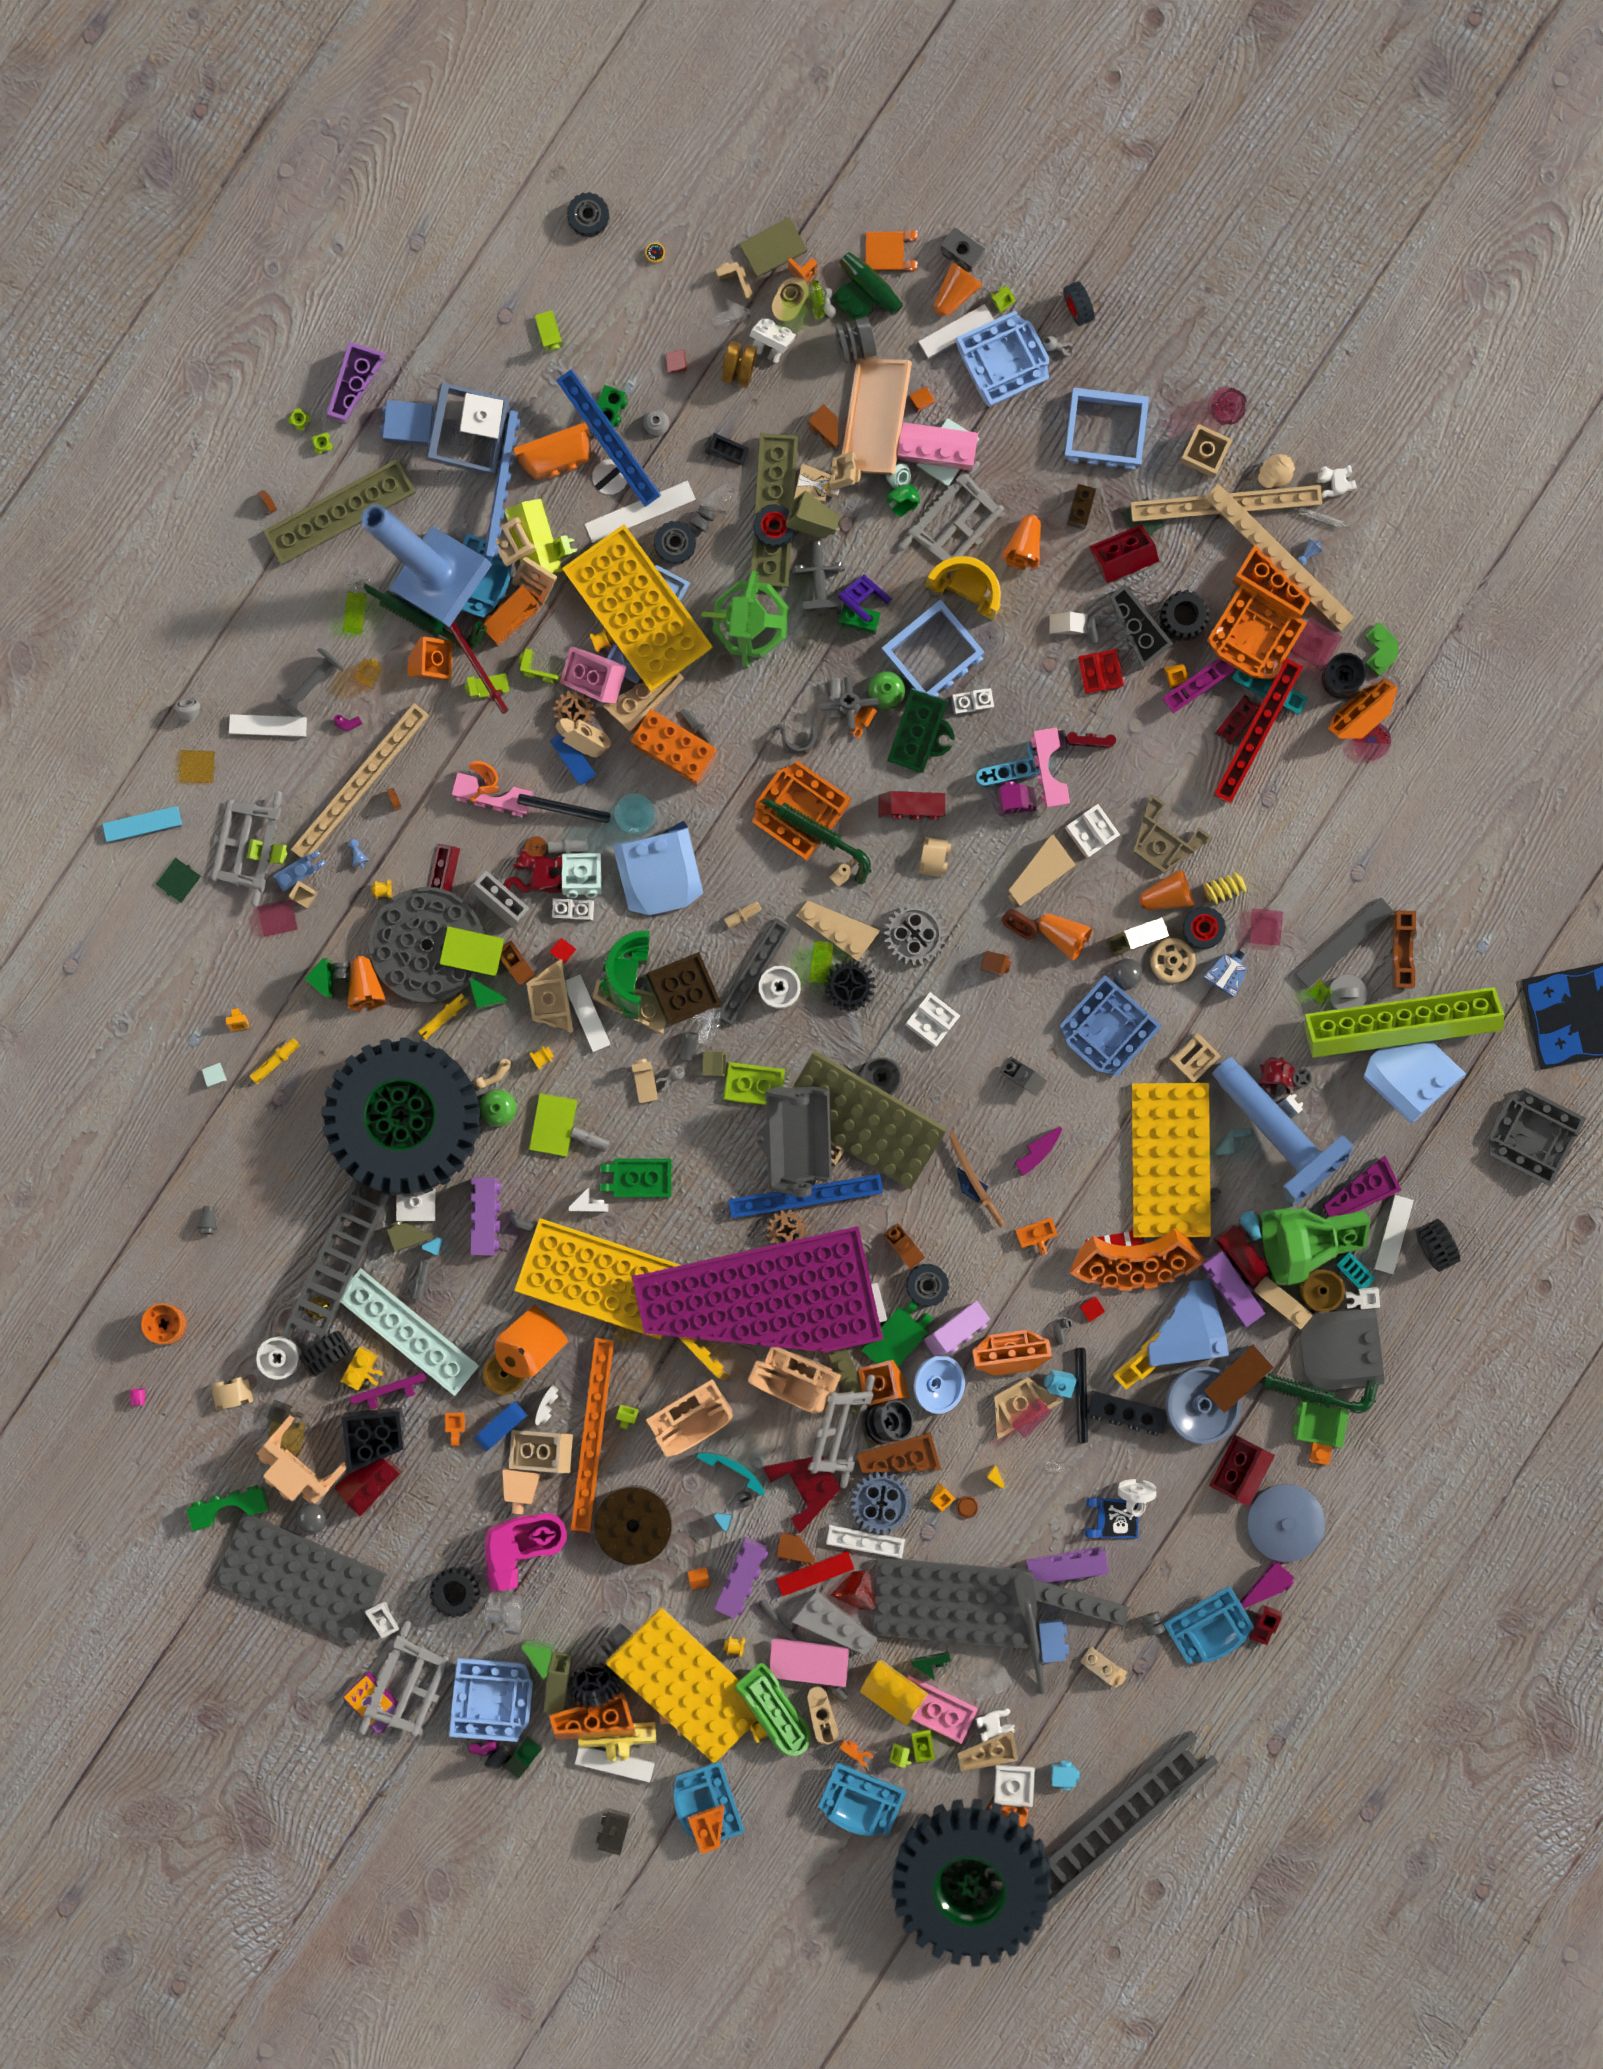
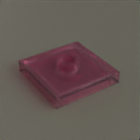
(1316, 644)

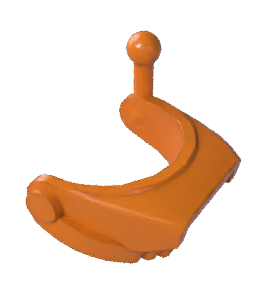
(489, 775)

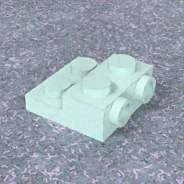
(581, 875)

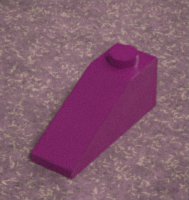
(1270, 1583)

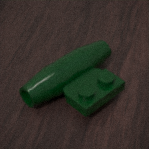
(865, 289)

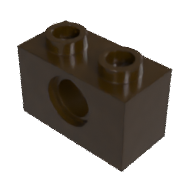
(1081, 506)

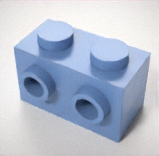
(1052, 1640)

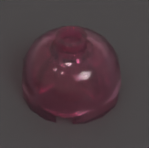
(1227, 405)

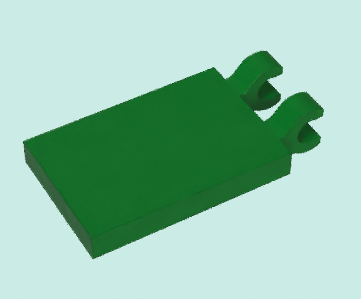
(639, 1177)
(899, 1335)

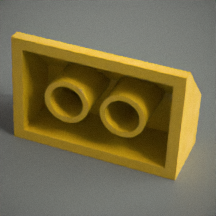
(893, 1692)

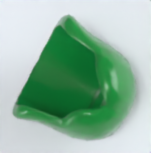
(903, 499)

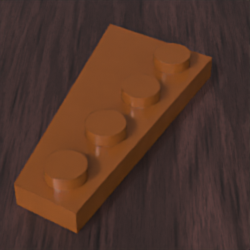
(905, 1455)

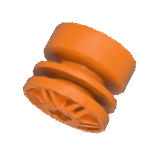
(155, 1317)

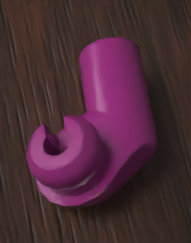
(346, 724)
(485, 1749)

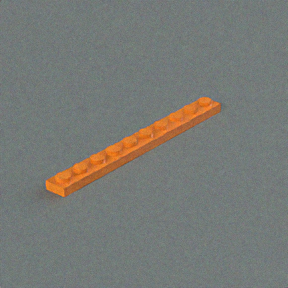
(592, 1435)

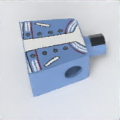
(1227, 973)

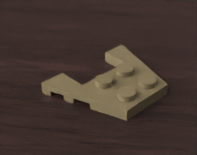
(1161, 846)

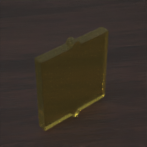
(197, 766)
(292, 1437)

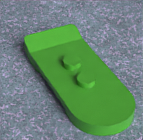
(774, 1711)

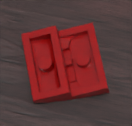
(1101, 671)

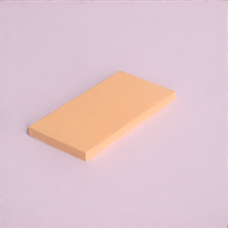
(876, 413)

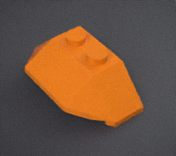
(1364, 711)
(1011, 1352)

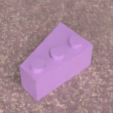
(957, 1330)

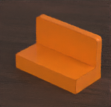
(806, 273)

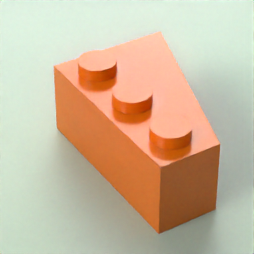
(511, 615)

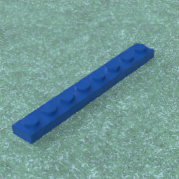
(608, 437)
(820, 1194)

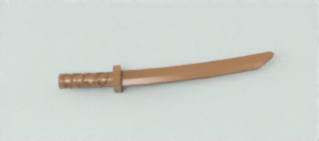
(986, 1201)

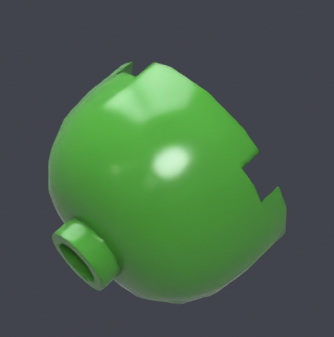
(888, 689)
(497, 1108)

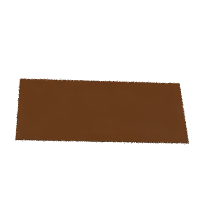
(1238, 1378)

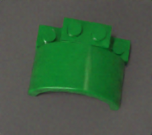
(622, 971)

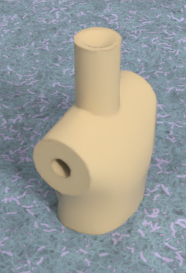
(841, 876)

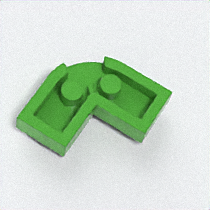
(1386, 646)

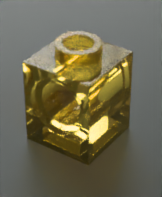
(372, 680)

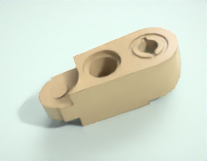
(583, 737)
(819, 1700)

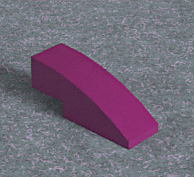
(1038, 1151)

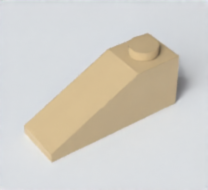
(1282, 1302)

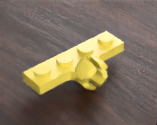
(644, 1735)

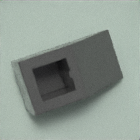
(1023, 1076)

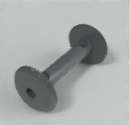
(311, 681)

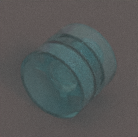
(635, 815)

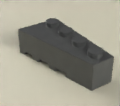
(1142, 630)

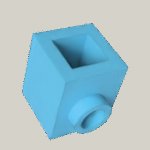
(1060, 1383)
(1064, 1775)

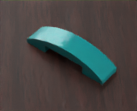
(1260, 687)
(710, 1458)

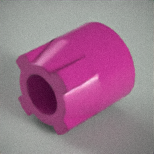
(137, 1396)

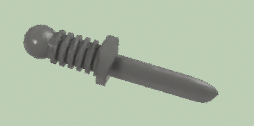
(695, 725)

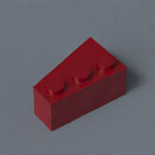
(911, 805)

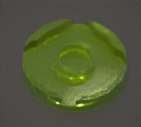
(816, 299)

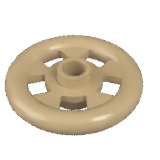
(1189, 961)

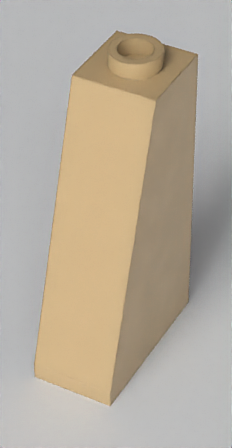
(1043, 870)

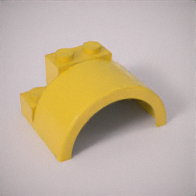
(970, 580)

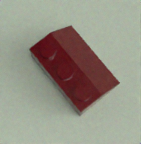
(1124, 553)
(1242, 1254)
(1242, 1470)
(367, 1484)

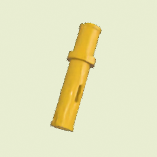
(443, 1016)
(278, 1057)

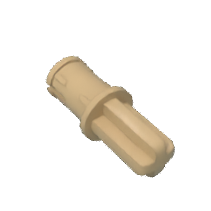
(742, 914)

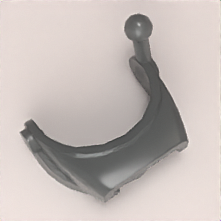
(803, 748)

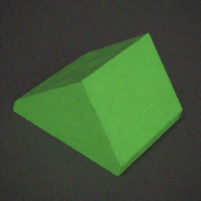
(539, 1654)

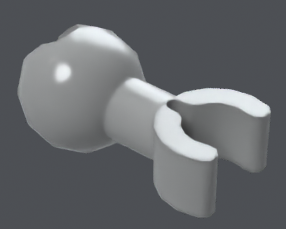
(829, 309)
(1053, 344)
(674, 1075)

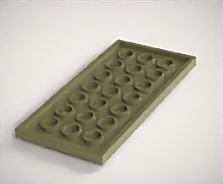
(873, 1122)

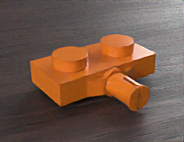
(1037, 1234)

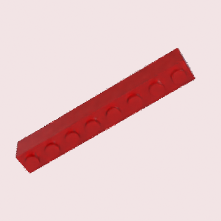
(1258, 731)

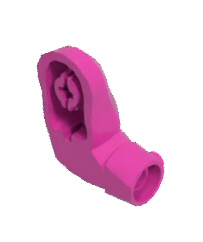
(519, 1540)

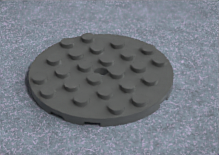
(398, 940)

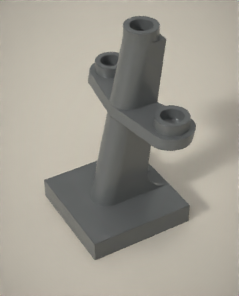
(818, 570)

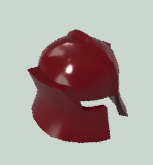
(1275, 1073)

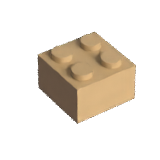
(1205, 451)

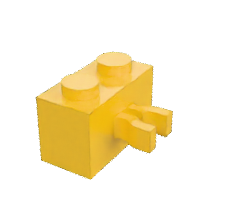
(360, 1368)

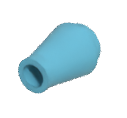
(1251, 1225)

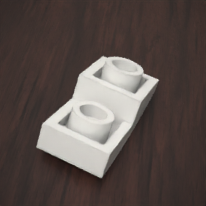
(972, 701)
(573, 909)
(543, 1410)

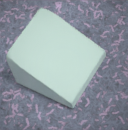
(214, 1075)

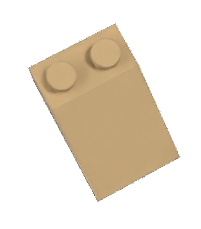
(540, 1451)

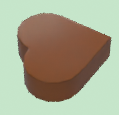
(267, 501)
(394, 799)

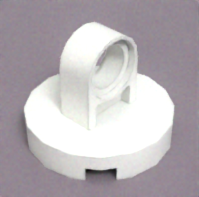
(1136, 1493)

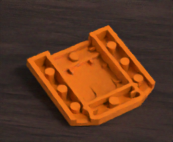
(1254, 634)
(809, 795)

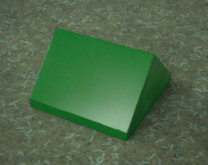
(321, 978)
(485, 996)

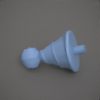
(1311, 550)
(358, 857)

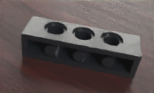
(1099, 1400)

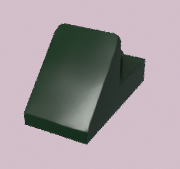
(925, 1663)
(523, 1757)

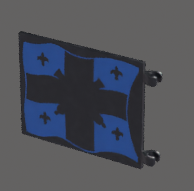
(1566, 1014)

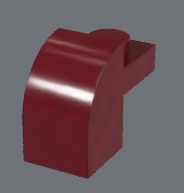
(1265, 1624)

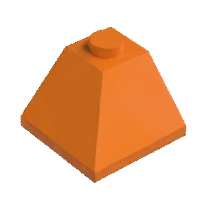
(431, 659)
(888, 1382)

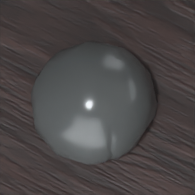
(1127, 973)
(311, 1518)

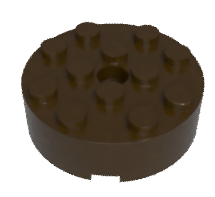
(631, 1545)

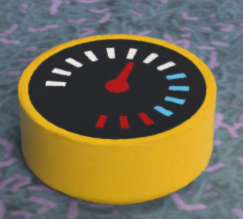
(655, 252)

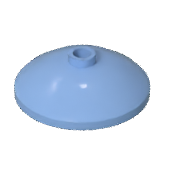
(947, 1385)

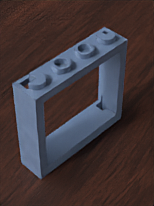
(496, 446)

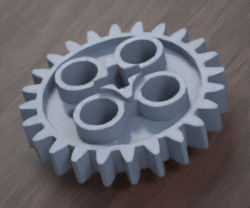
(899, 1504)

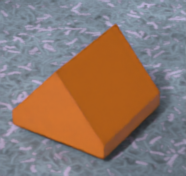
(699, 1578)

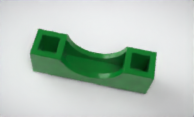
(252, 1502)

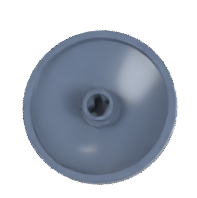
(1194, 1412)
(1285, 1522)

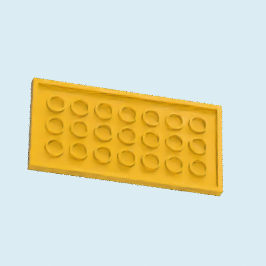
(637, 608)
(1171, 1159)
(586, 1274)
(684, 1684)

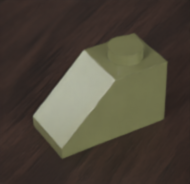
(406, 1235)

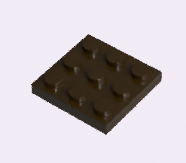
(683, 989)

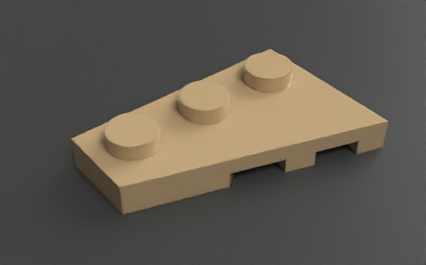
(989, 1753)

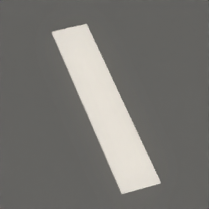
(637, 512)

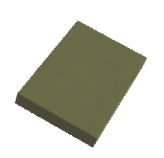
(773, 247)

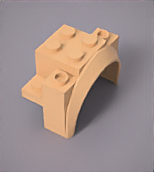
(795, 1379)
(690, 1419)
(291, 1474)

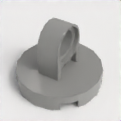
(1347, 992)

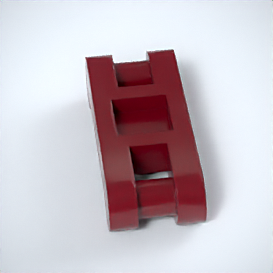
(1237, 719)
(1090, 740)

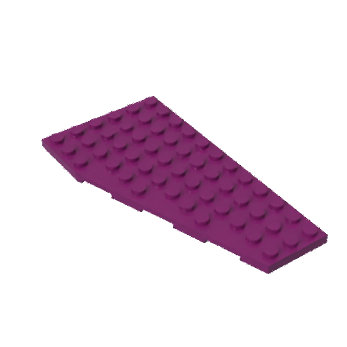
(779, 1295)

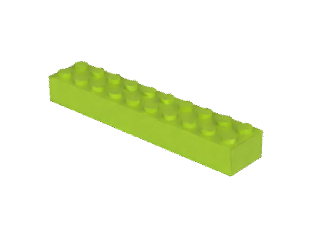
(1404, 1022)

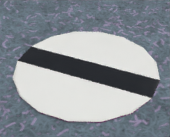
(608, 477)

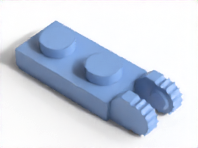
(297, 871)

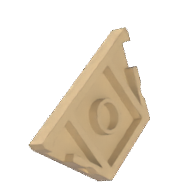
(550, 998)
(1015, 1400)

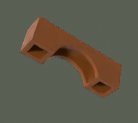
(1402, 956)

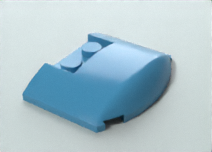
(492, 586)
(1210, 1627)
(703, 1790)
(860, 1801)

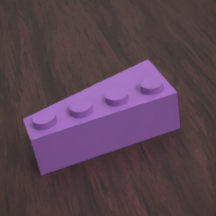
(355, 376)
(484, 1216)
(1232, 1288)
(1069, 1565)
(740, 1578)

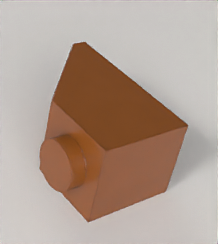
(516, 963)

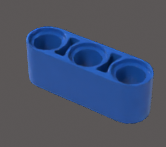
(574, 760)
(500, 1426)

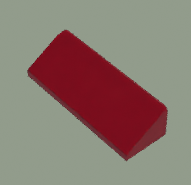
(444, 867)

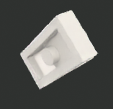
(583, 1204)
(382, 1619)

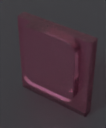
(277, 917)
(1266, 927)

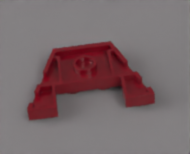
(814, 1488)

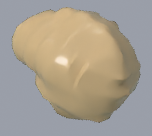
(1276, 471)

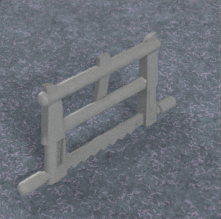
(980, 496)
(258, 882)
(845, 1465)
(395, 1720)

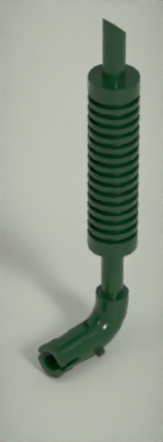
(422, 619)
(822, 834)
(1318, 1396)

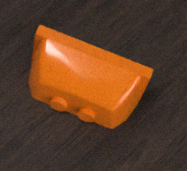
(555, 452)

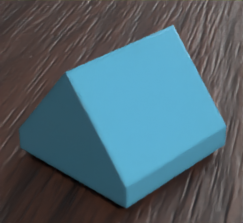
(433, 1246)
(723, 1519)

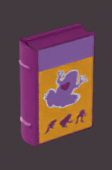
(360, 1697)

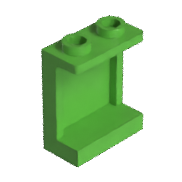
(1320, 1424)

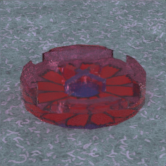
(1374, 744)

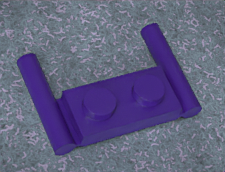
(859, 592)

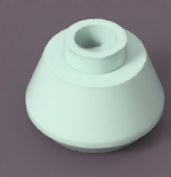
(901, 476)

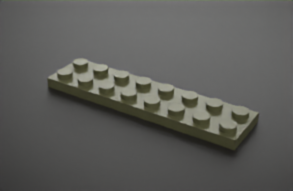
(774, 486)
(338, 512)

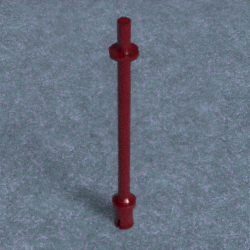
(495, 695)

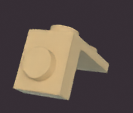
(728, 270)
(644, 1081)
(1104, 1667)

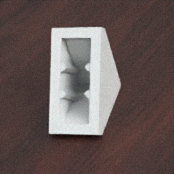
(1068, 623)

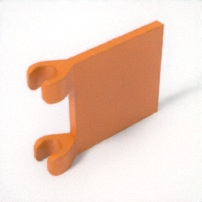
(886, 250)

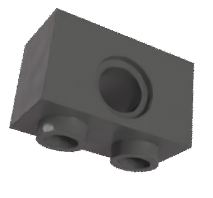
(956, 240)

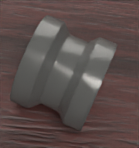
(340, 971)
(1304, 1078)

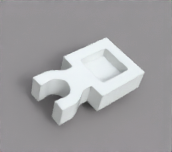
(1366, 1298)

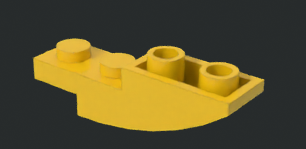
(1136, 1367)

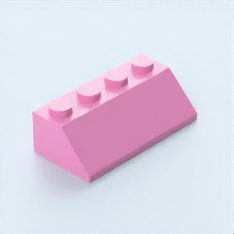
(937, 446)

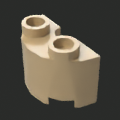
(844, 471)
(933, 857)
(231, 1394)

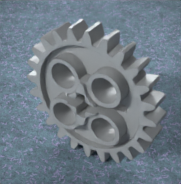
(928, 922)

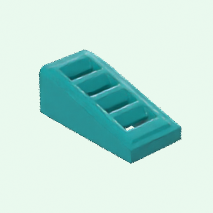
(1343, 1260)

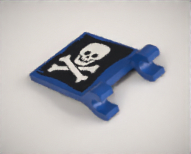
(1113, 1519)

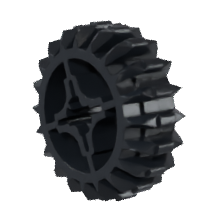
(850, 968)
(594, 1685)

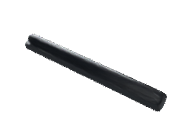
(563, 808)
(1081, 1395)

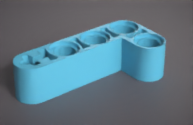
(1011, 768)

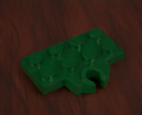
(920, 731)

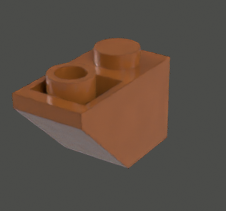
(825, 424)
(995, 963)
(904, 1246)
(794, 1548)

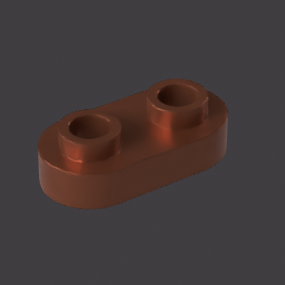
(1020, 924)

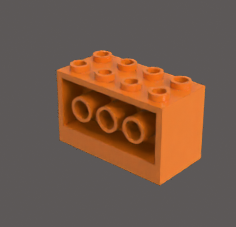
(674, 747)

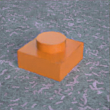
(1320, 1453)

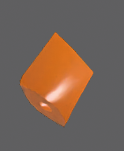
(537, 1336)

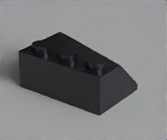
(372, 1436)

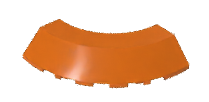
(1136, 1265)

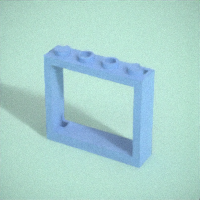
(1108, 398)
(960, 671)

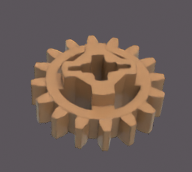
(574, 702)
(774, 1233)

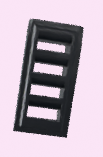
(724, 455)
(497, 1758)

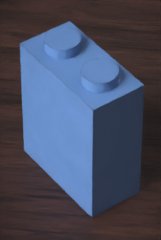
(407, 422)

